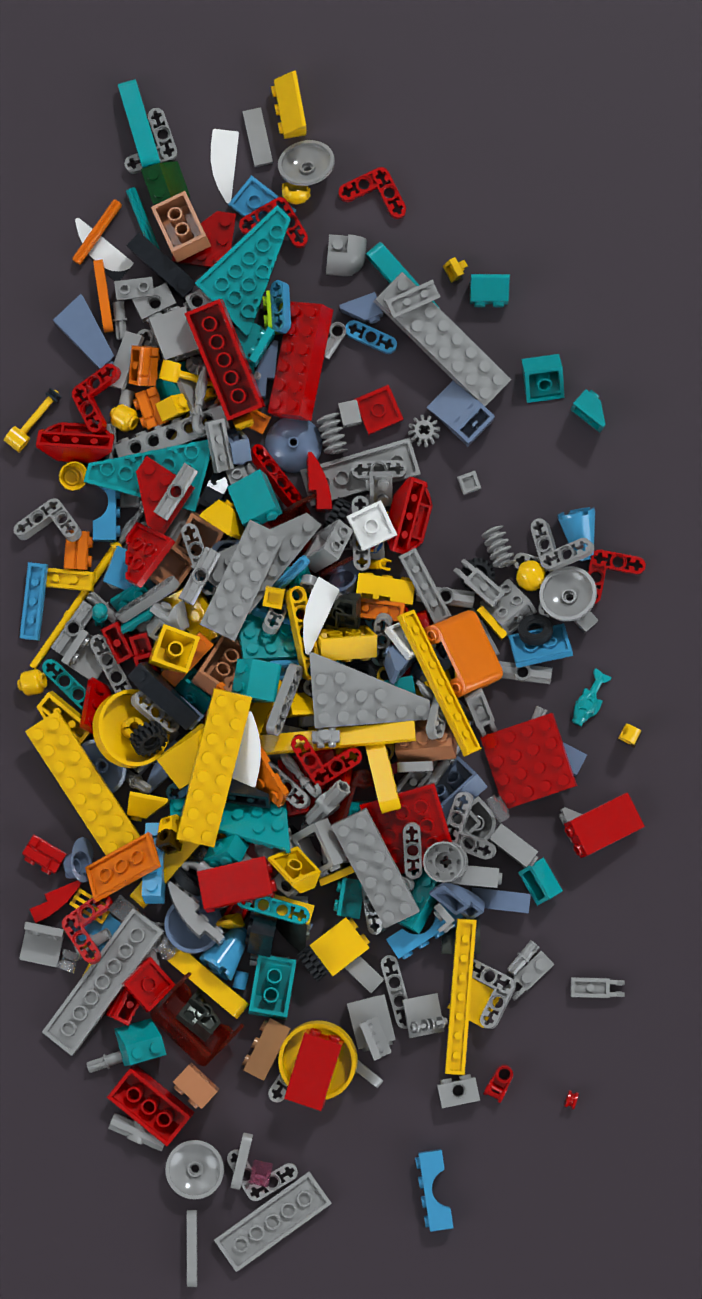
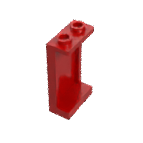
(603, 825)
(236, 883)
(314, 1069)

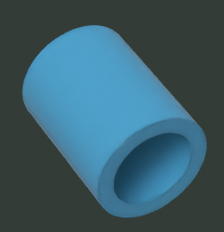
(240, 980)

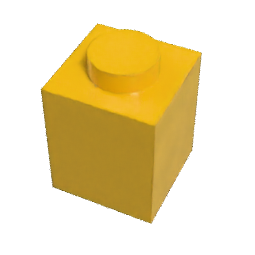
(172, 407)

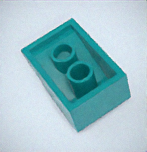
(272, 987)

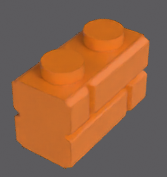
(144, 365)
(145, 402)
(77, 552)

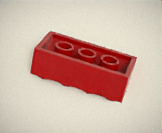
(150, 1104)

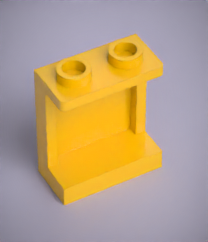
(340, 946)

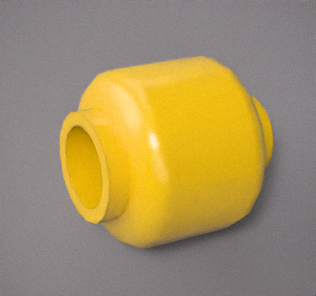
(124, 418)
(32, 682)

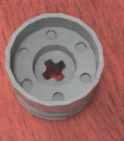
(434, 864)

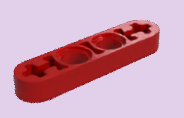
(277, 474)

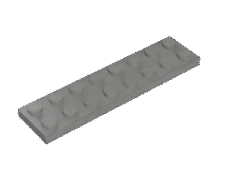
(103, 982)

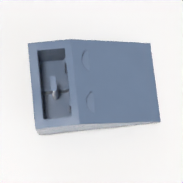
(461, 413)

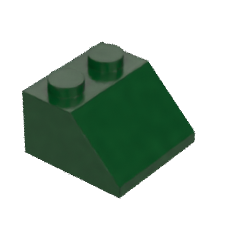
(164, 181)

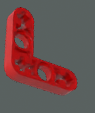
(373, 185)
(268, 207)
(89, 394)
(601, 568)
(318, 766)
(81, 922)

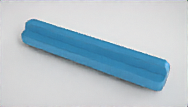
(292, 572)

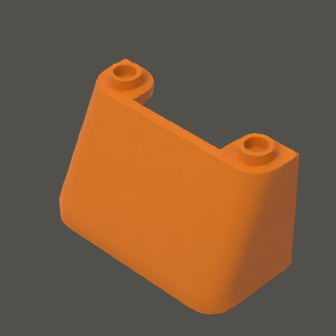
(467, 650)

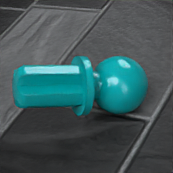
(99, 614)

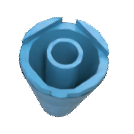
(578, 524)
(226, 957)

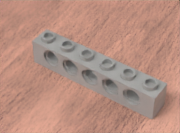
(161, 431)

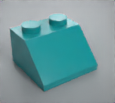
(489, 289)
(543, 378)
(257, 680)
(139, 1042)

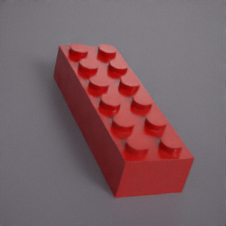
(224, 359)
(300, 361)

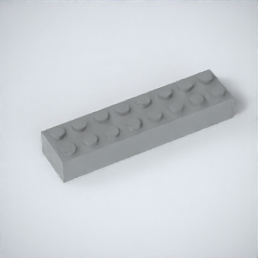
(446, 344)

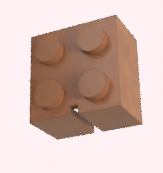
(208, 533)
(173, 564)

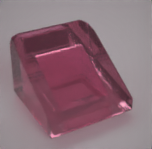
(261, 1173)

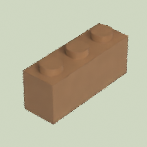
(265, 1048)

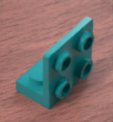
(255, 343)
(126, 597)
(350, 898)

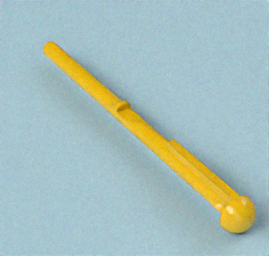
(101, 567)

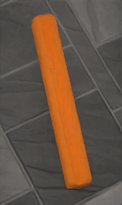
(97, 231)

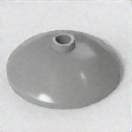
(306, 163)
(565, 583)
(189, 1183)

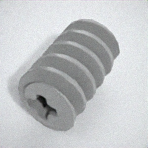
(331, 434)
(497, 547)

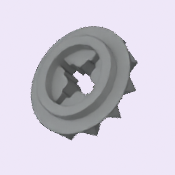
(195, 365)

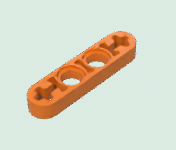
(103, 295)

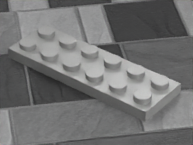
(339, 471)
(242, 580)
(375, 868)
(272, 1221)

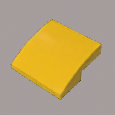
(479, 997)

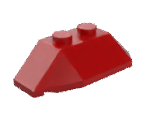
(74, 443)
(410, 515)

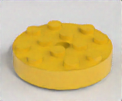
(111, 734)
(346, 1062)

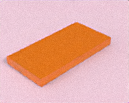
(122, 866)

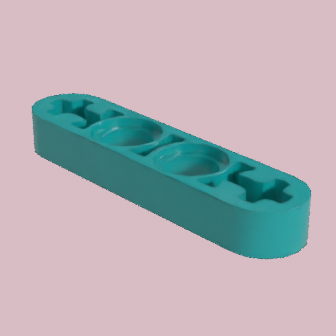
(68, 690)
(272, 910)

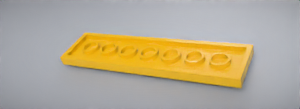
(213, 767)
(82, 783)

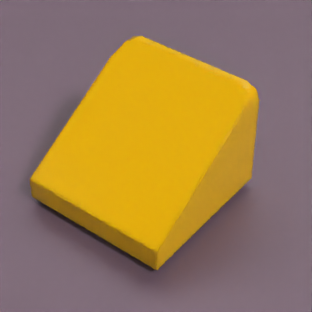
(243, 422)
(231, 921)

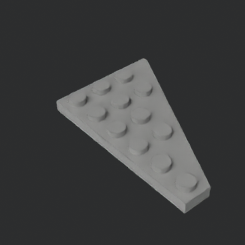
(296, 533)
(354, 698)

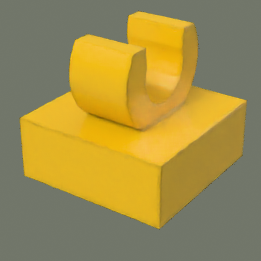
(454, 269)
(274, 597)

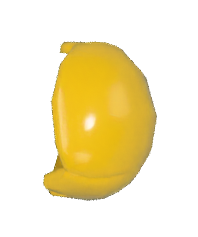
(295, 194)
(72, 475)
(530, 575)

